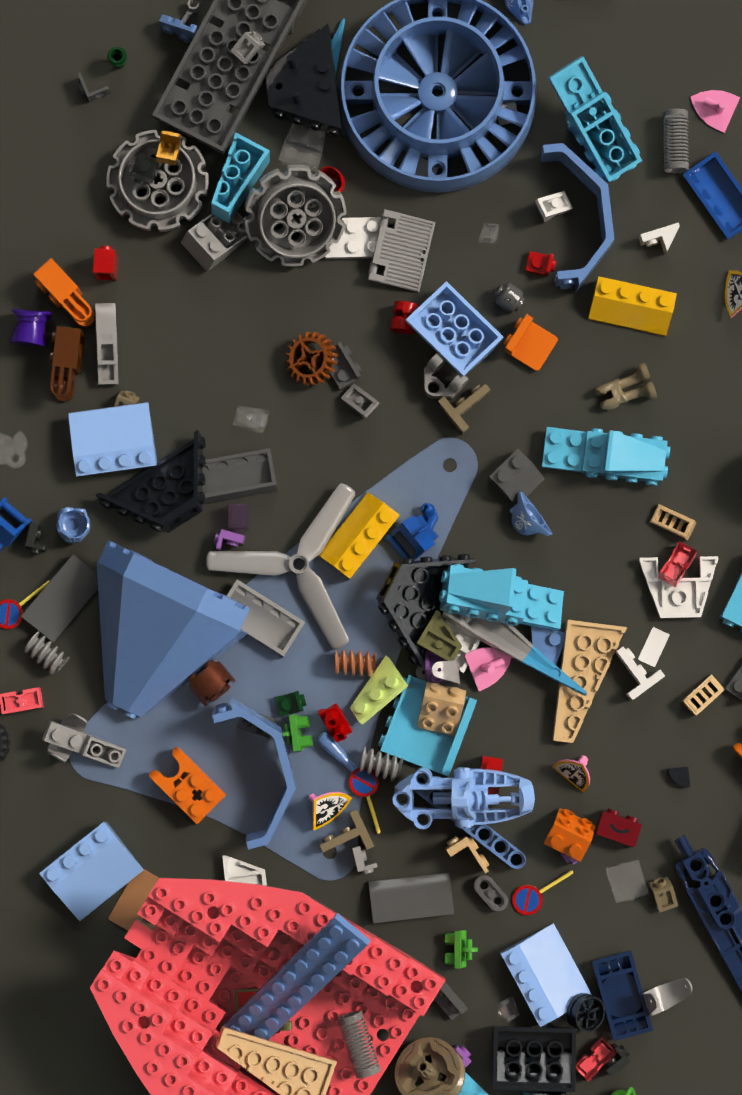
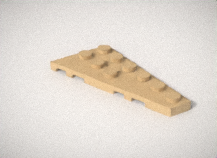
(585, 660)
(278, 1065)

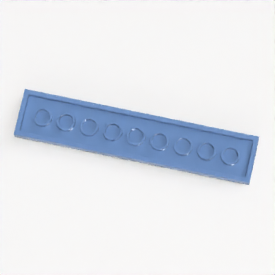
(299, 979)

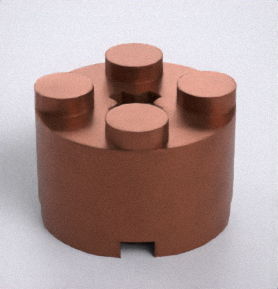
(211, 682)

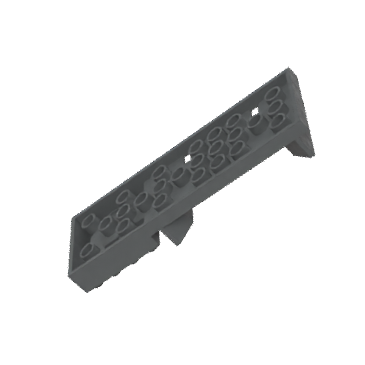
(220, 77)

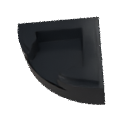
(680, 776)

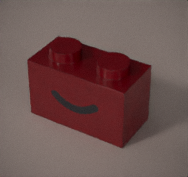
(618, 828)

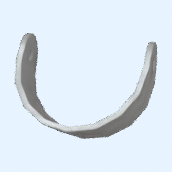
(448, 672)
(61, 753)
(666, 995)

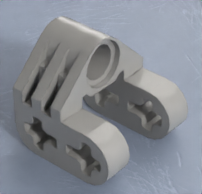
(454, 387)

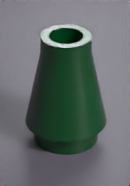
(115, 54)

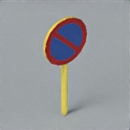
(11, 610)
(364, 786)
(528, 898)

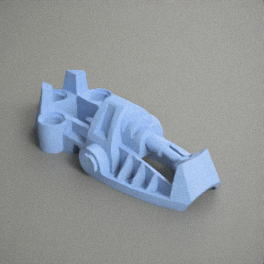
(468, 797)

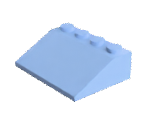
(454, 329)
(112, 439)
(91, 871)
(545, 973)

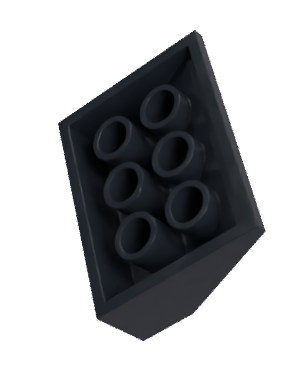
(534, 1058)

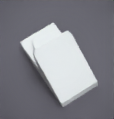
(553, 205)
(664, 234)

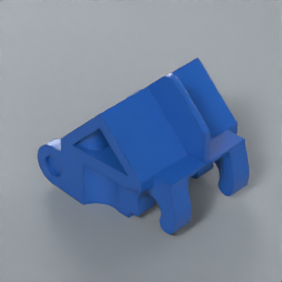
(7, 531)
(418, 535)

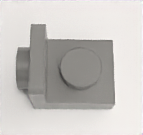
(247, 46)
(359, 857)

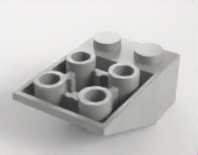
(214, 239)

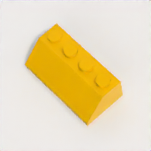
(632, 306)
(359, 535)

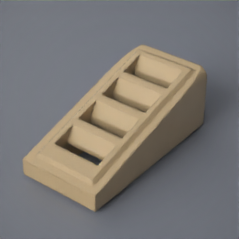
(691, 523)
(691, 707)

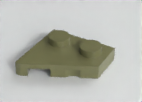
(440, 639)

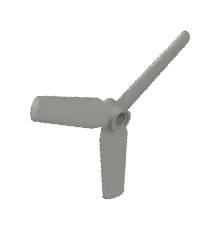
(310, 546)

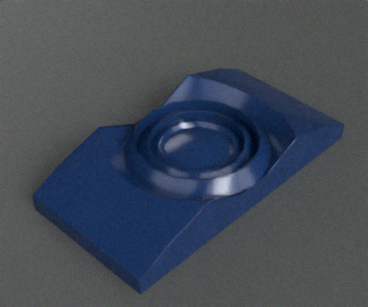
(622, 995)

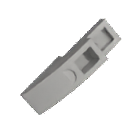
(106, 343)
(84, 743)

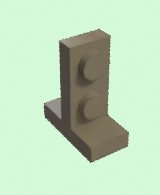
(462, 406)
(348, 833)

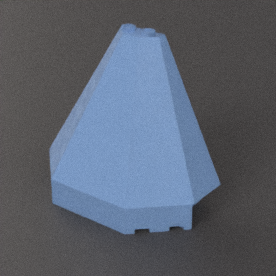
(157, 629)

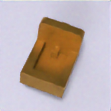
(168, 147)

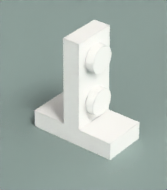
(638, 673)

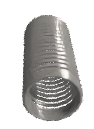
(675, 115)
(355, 1043)

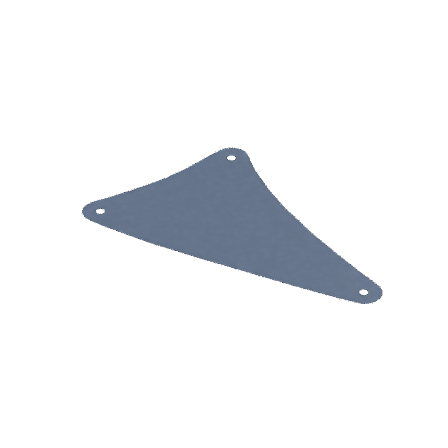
(249, 763)

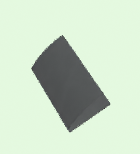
(239, 475)
(62, 598)
(411, 897)

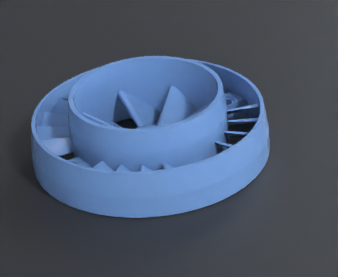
(480, 113)

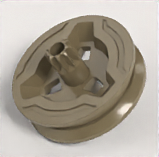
(412, 1066)

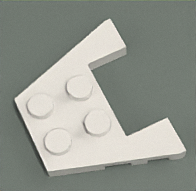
(687, 598)

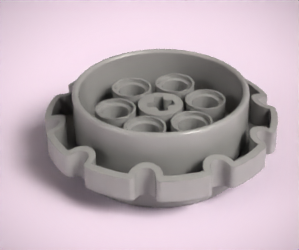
(277, 189)
(178, 205)

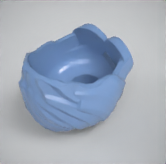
(72, 525)

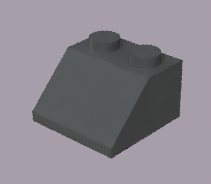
(516, 476)

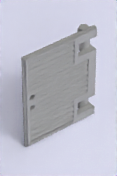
(401, 250)

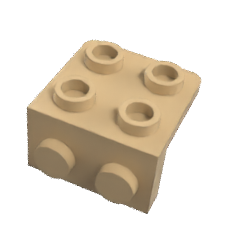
(441, 708)
(456, 845)

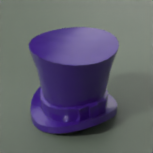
(30, 327)

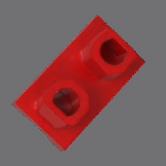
(335, 722)

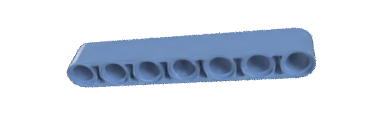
(473, 831)

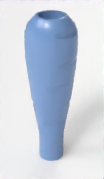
(332, 747)

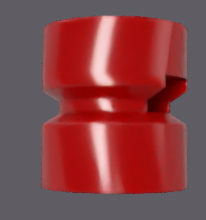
(402, 311)

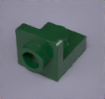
(290, 703)

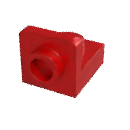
(540, 263)

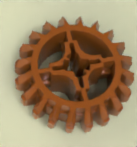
(297, 363)

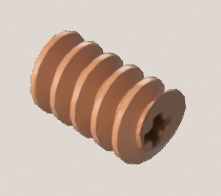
(355, 663)

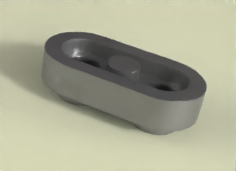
(490, 893)

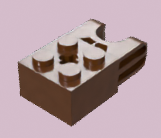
(66, 361)

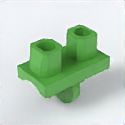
(296, 723)
(462, 949)

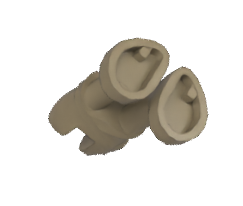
(620, 397)

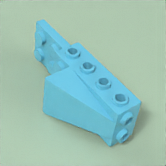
(594, 121)
(607, 454)
(500, 597)

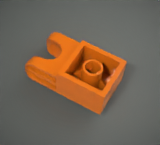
(64, 293)
(181, 787)

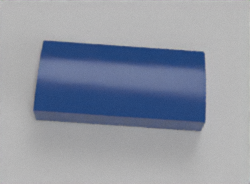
(718, 193)

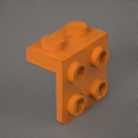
(530, 343)
(570, 834)

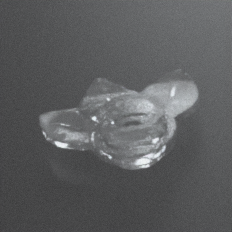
(13, 446)

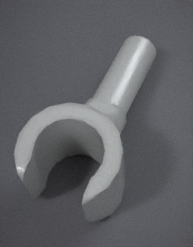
(190, 10)

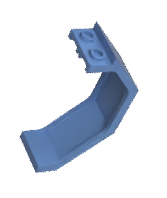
(599, 187)
(237, 709)

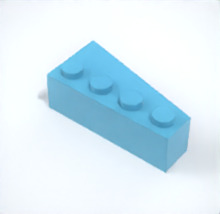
(240, 173)

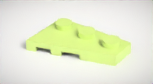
(378, 691)

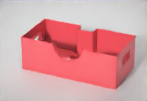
(677, 564)
(22, 702)
(596, 1059)

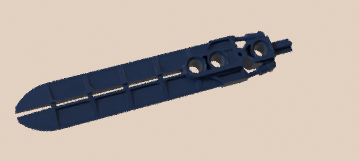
(710, 915)

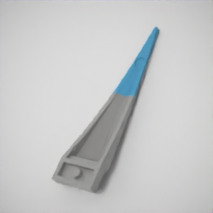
(512, 643)

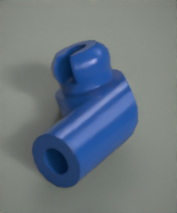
(430, 514)

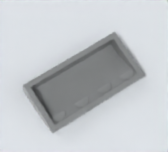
(266, 620)

